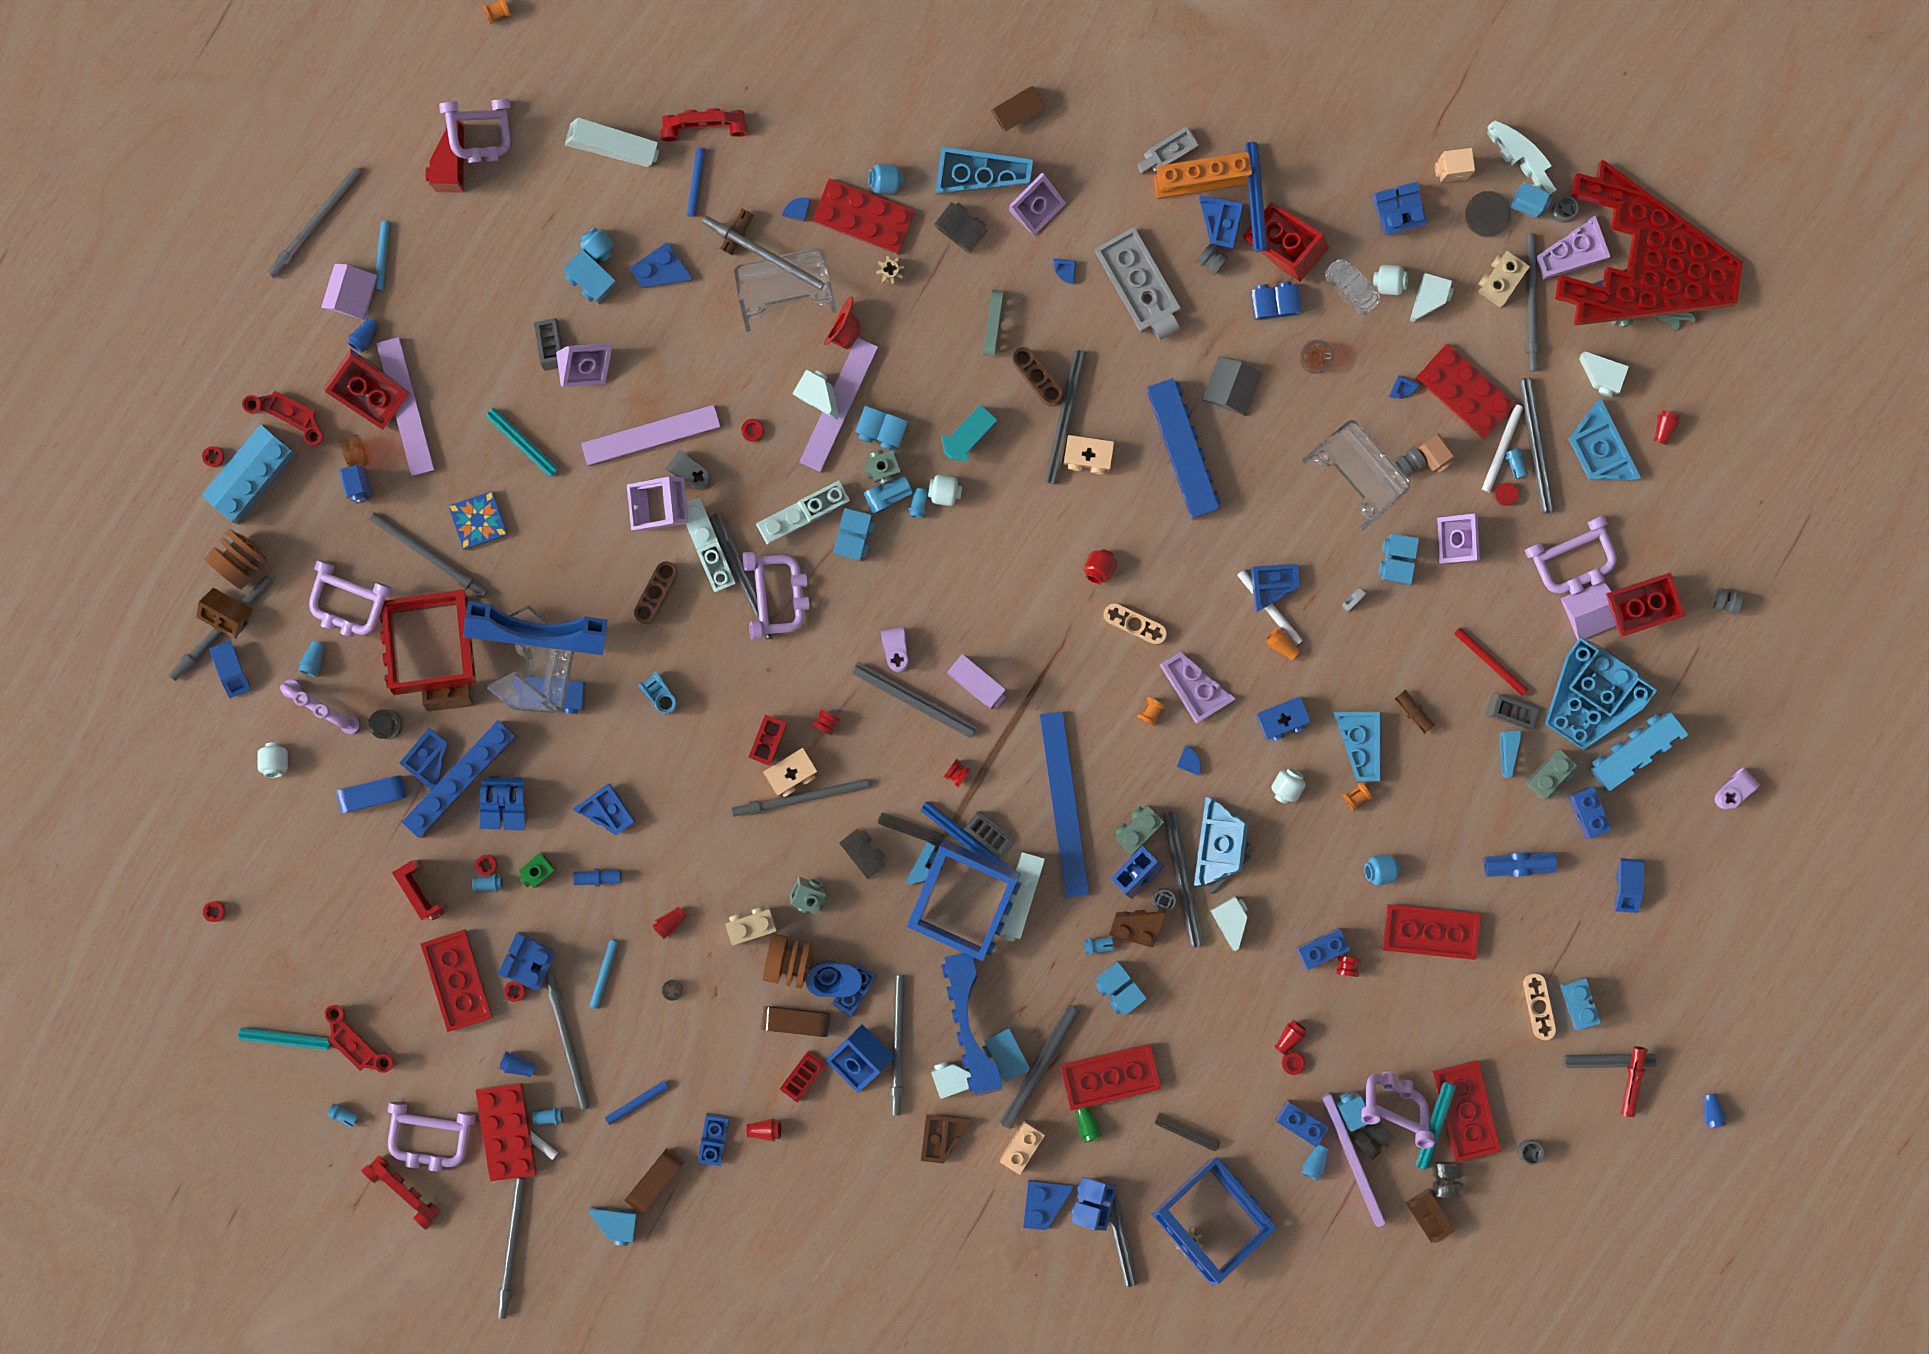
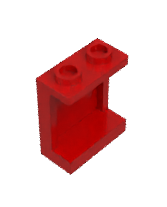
(413, 892)

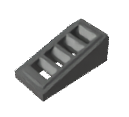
(551, 361)
(1494, 707)
(978, 816)

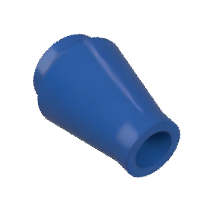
(362, 336)
(515, 1064)
(1713, 1111)

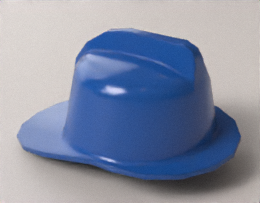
(833, 979)

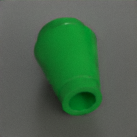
(1088, 1126)

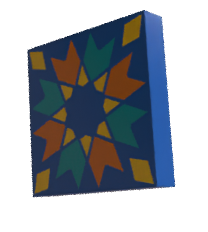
(478, 520)

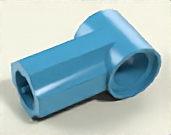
(882, 497)

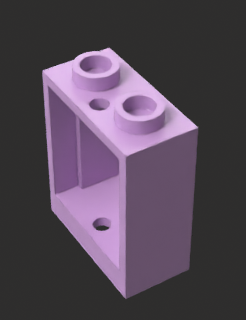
(674, 503)
(977, 682)

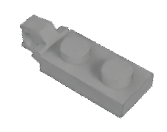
(1168, 150)

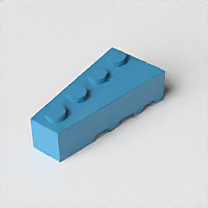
(974, 170)
(1637, 750)

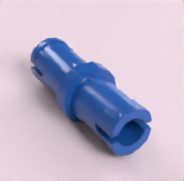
(597, 877)

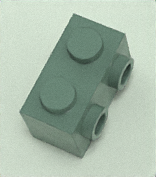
(1551, 774)
(1140, 828)

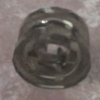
(679, 986)

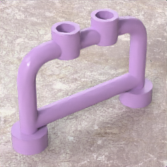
(474, 154)
(798, 581)
(1576, 584)
(331, 620)
(293, 690)
(1372, 1112)
(435, 1162)

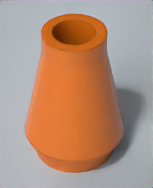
(1281, 642)

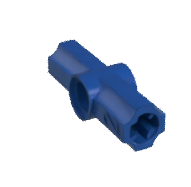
(1520, 864)

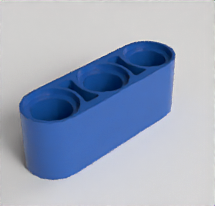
(371, 794)

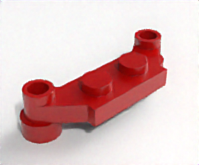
(711, 118)
(287, 411)
(353, 1045)
(378, 1169)

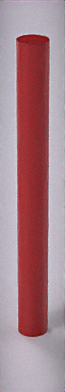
(1490, 661)

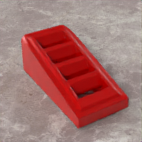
(790, 1092)

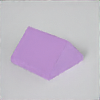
(1036, 204)
(349, 291)
(584, 364)
(1458, 539)
(1589, 610)

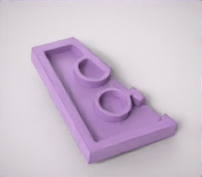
(1577, 250)
(1195, 688)

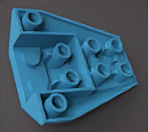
(1595, 694)

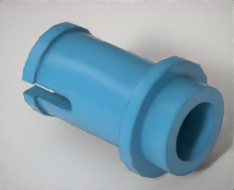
(1516, 462)
(918, 503)
(487, 883)
(1098, 945)
(342, 1115)
(547, 1117)

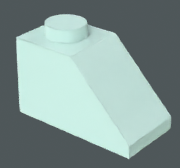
(1431, 295)
(1603, 373)
(817, 393)
(1231, 920)
(950, 1079)

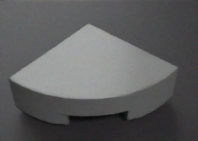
(1353, 599)

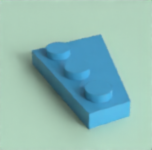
(1362, 741)

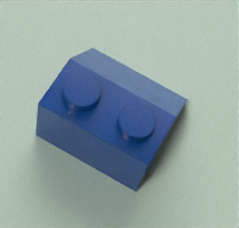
(860, 1058)

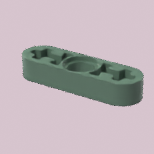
(993, 323)

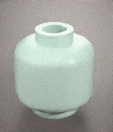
(1391, 279)
(944, 490)
(272, 760)
(1288, 785)

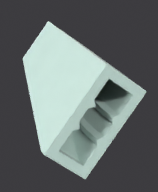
(611, 142)
(1030, 869)

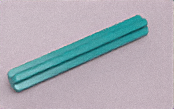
(521, 442)
(284, 1038)
(1436, 1123)

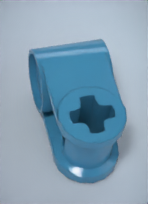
(658, 692)

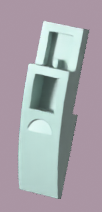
(1518, 148)
(803, 512)
(708, 546)

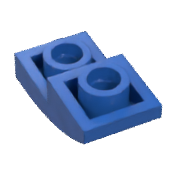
(850, 1003)
(713, 1139)

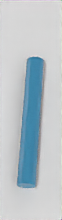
(382, 255)
(604, 973)

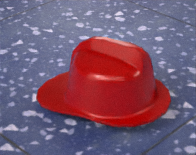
(846, 327)

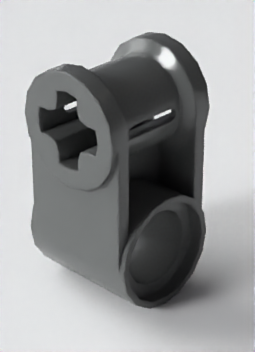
(686, 467)

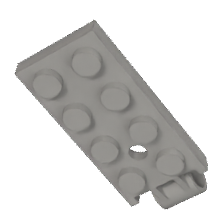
(1135, 276)

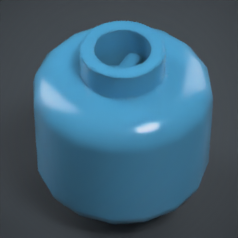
(885, 178)
(597, 244)
(1382, 869)

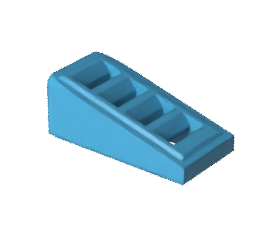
(1509, 748)

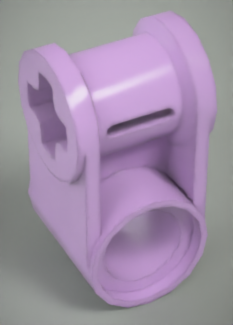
(895, 644)
(1739, 787)

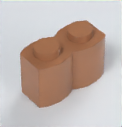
(1436, 453)

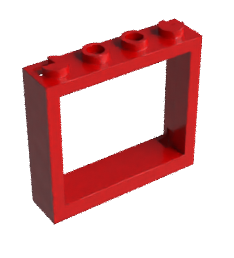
(388, 639)

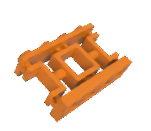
(1202, 175)

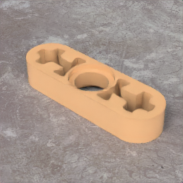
(1121, 611)
(1536, 1025)

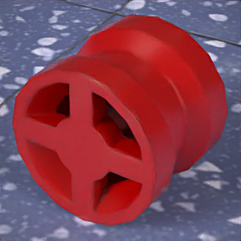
(826, 722)
(957, 773)
(1348, 966)

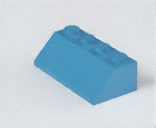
(248, 474)

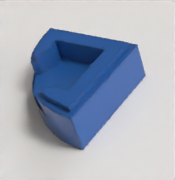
(797, 209)
(1065, 269)
(1403, 388)
(1189, 761)

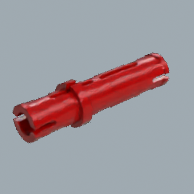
(1636, 1071)

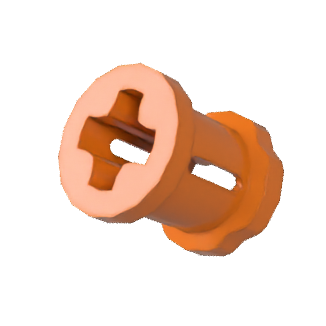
(496, 10)
(1151, 711)
(1357, 796)

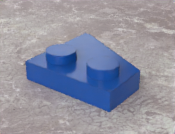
(1221, 220)
(660, 268)
(1273, 583)
(426, 758)
(607, 810)
(1043, 1203)

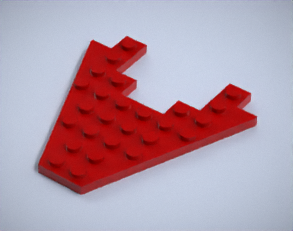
(1669, 260)

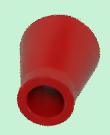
(1666, 425)
(668, 923)
(1290, 1037)
(765, 1130)

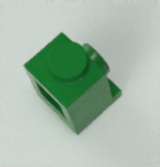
(542, 864)

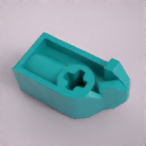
(968, 434)

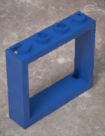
(980, 863)
(1190, 1247)

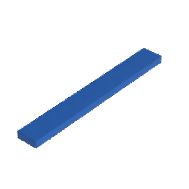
(1064, 804)

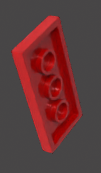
(863, 216)
(1465, 391)
(1431, 932)
(456, 980)
(1110, 1076)
(1469, 1114)
(506, 1131)

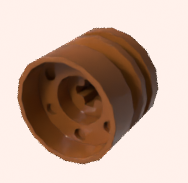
(236, 559)
(787, 960)

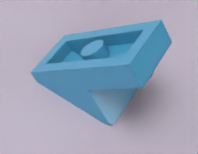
(920, 872)

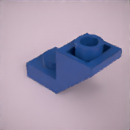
(229, 669)
(1630, 882)

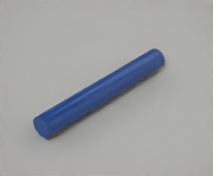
(696, 182)
(635, 1103)

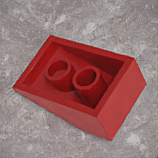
(446, 168)
(1290, 242)
(365, 389)
(1645, 604)

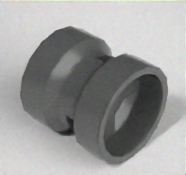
(1567, 205)
(1210, 258)
(1410, 461)
(1728, 601)
(1163, 899)
(1534, 1153)

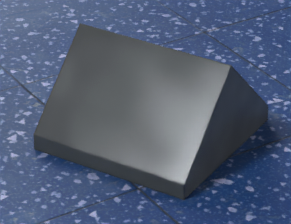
(1232, 385)

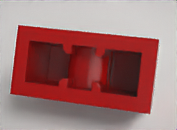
(768, 740)

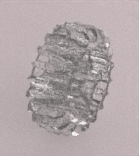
(1352, 286)

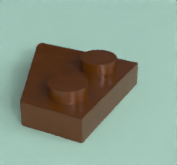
(1138, 926)
(941, 1136)

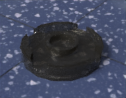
(1487, 214)

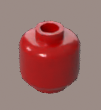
(1100, 566)

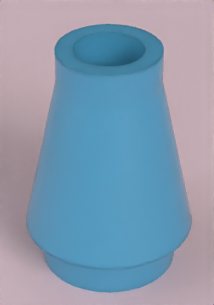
(312, 659)
(1315, 1163)

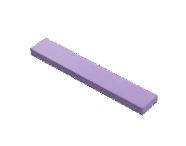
(845, 393)
(408, 414)
(650, 435)
(1353, 1159)

